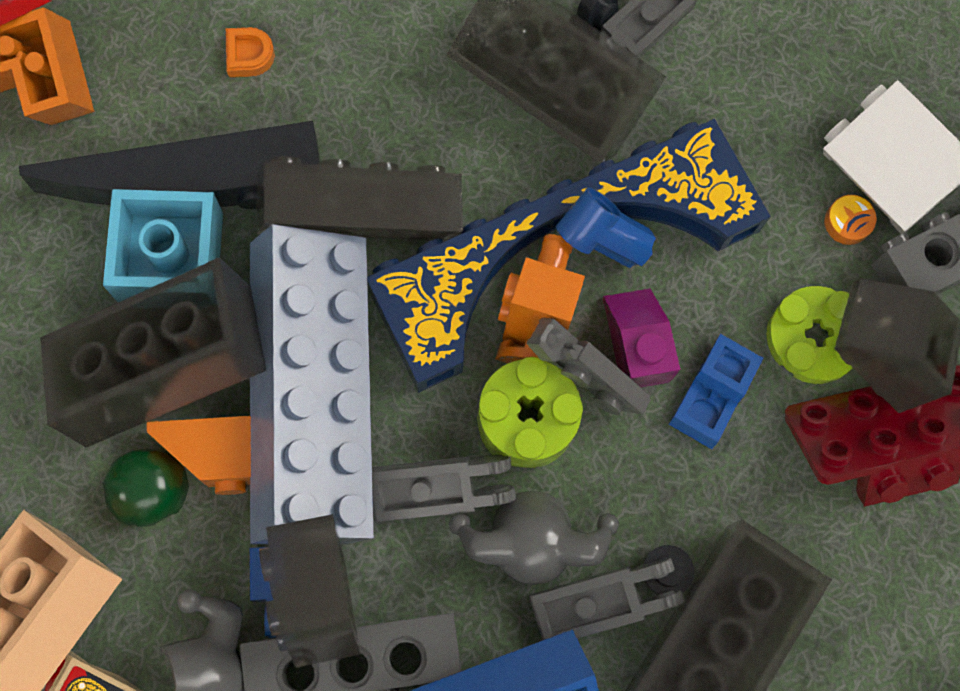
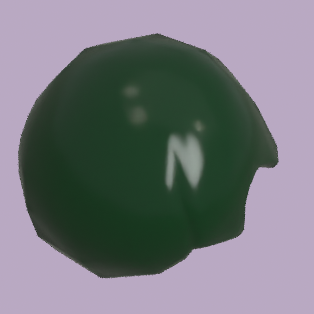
(145, 487)

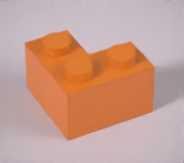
(45, 67)

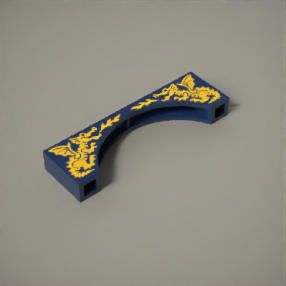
(681, 183)

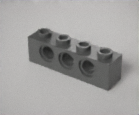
(906, 262)
(435, 637)

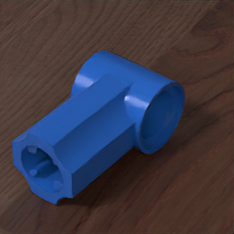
(599, 225)

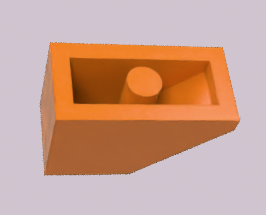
(210, 449)

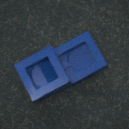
(716, 391)

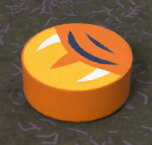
(850, 219)

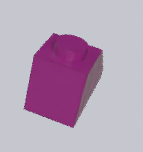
(641, 337)

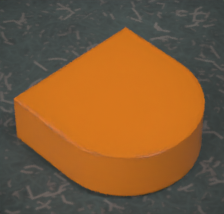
(248, 52)

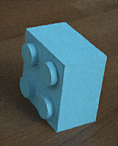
(158, 237)

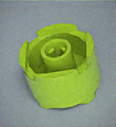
(529, 385)

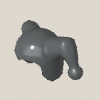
(534, 539)
(211, 659)

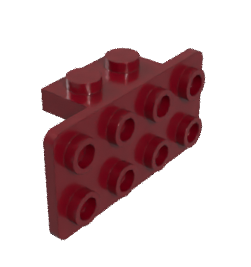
(886, 450)

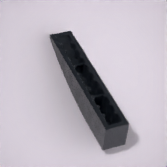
(207, 164)

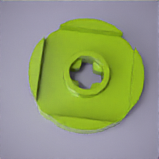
(788, 339)

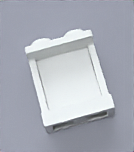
(897, 155)

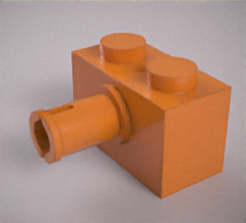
(540, 291)

